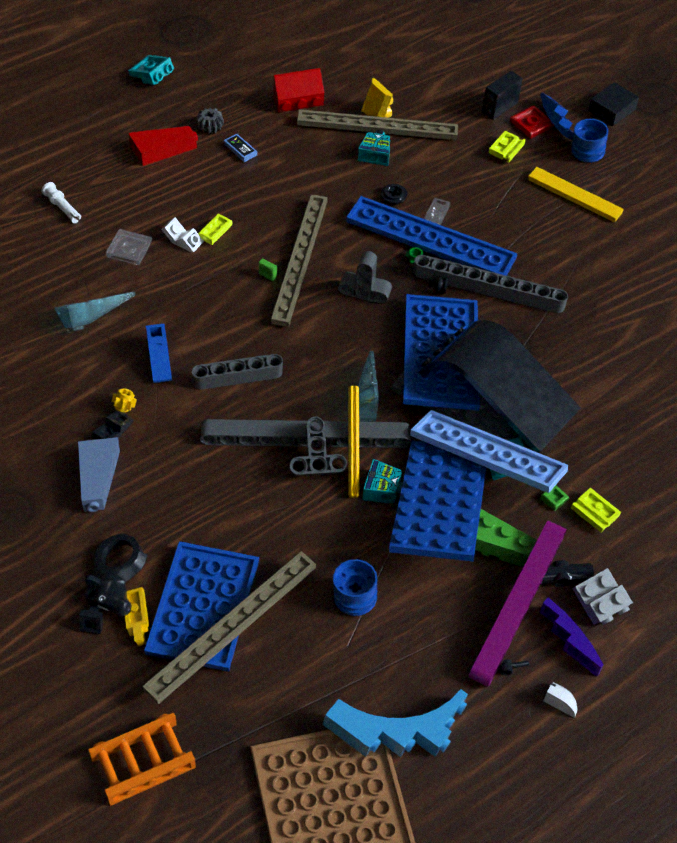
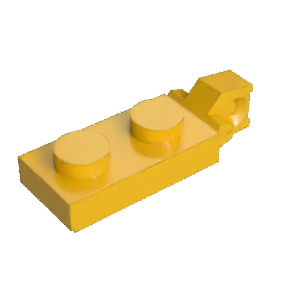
(137, 619)

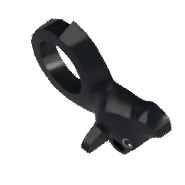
(108, 585)

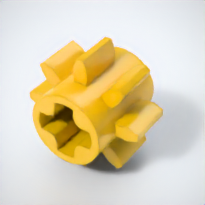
(124, 400)

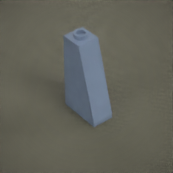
(97, 468)

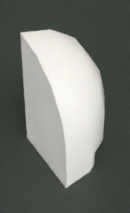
(561, 699)

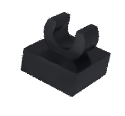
(91, 620)

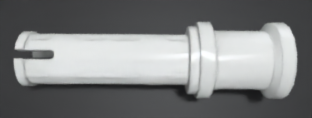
(57, 198)

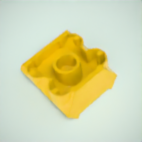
(378, 101)

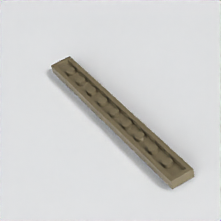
(372, 124)
(299, 261)
(228, 628)

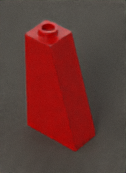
(162, 143)

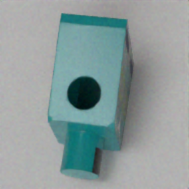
(375, 148)
(382, 483)

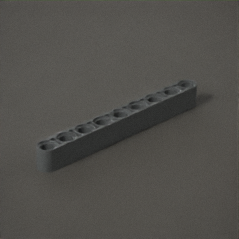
(490, 283)

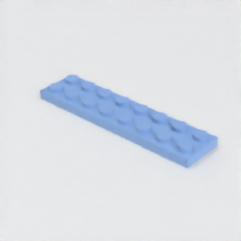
(490, 451)

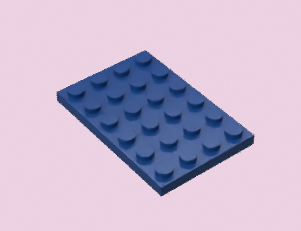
(197, 595)

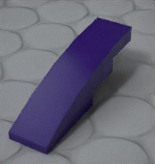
(575, 641)

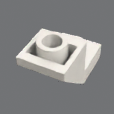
(178, 235)

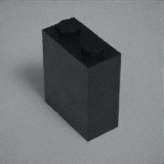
(502, 94)
(613, 104)

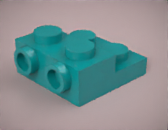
(152, 69)

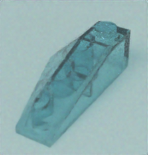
(84, 313)
(368, 391)

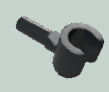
(507, 665)

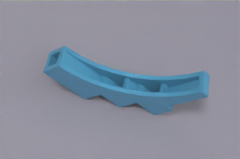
(368, 731)

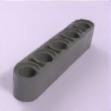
(237, 371)

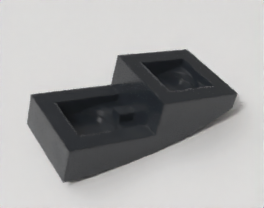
(114, 426)

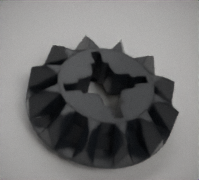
(390, 189)

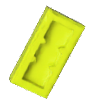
(215, 229)

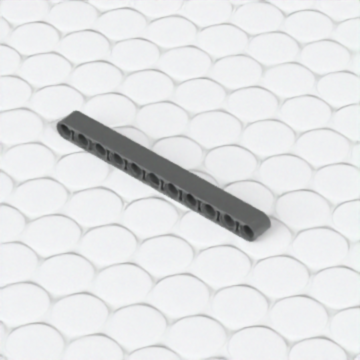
(294, 433)

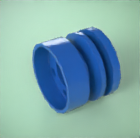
(589, 140)
(355, 587)

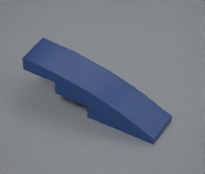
(557, 115)

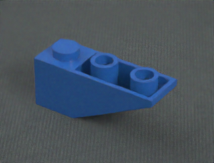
(158, 353)

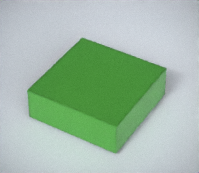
(267, 269)
(555, 498)

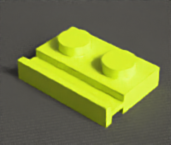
(506, 146)
(595, 510)

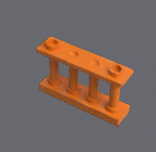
(141, 780)

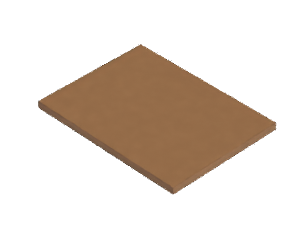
(329, 792)

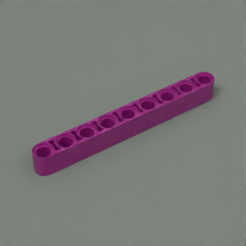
(517, 604)

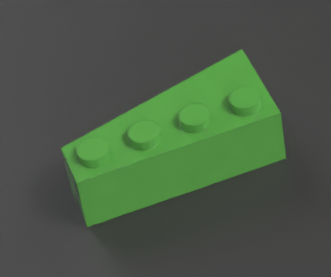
(503, 540)

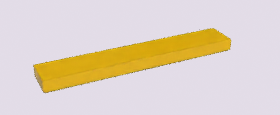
(575, 194)

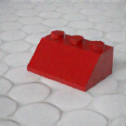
(298, 90)

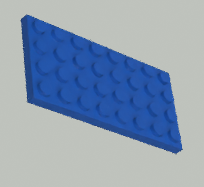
(427, 327)
(438, 505)

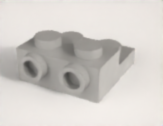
(602, 597)

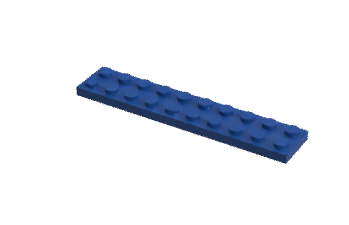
(430, 237)

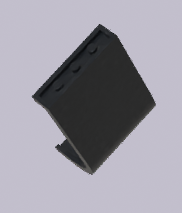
(507, 380)

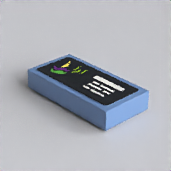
(240, 147)

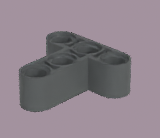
(364, 282)
(312, 455)

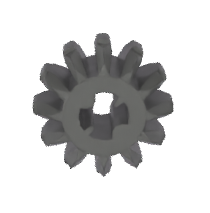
(209, 120)

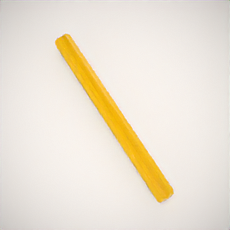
(353, 441)

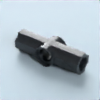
(563, 573)

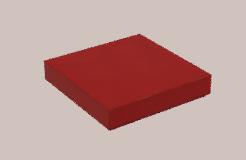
(531, 122)

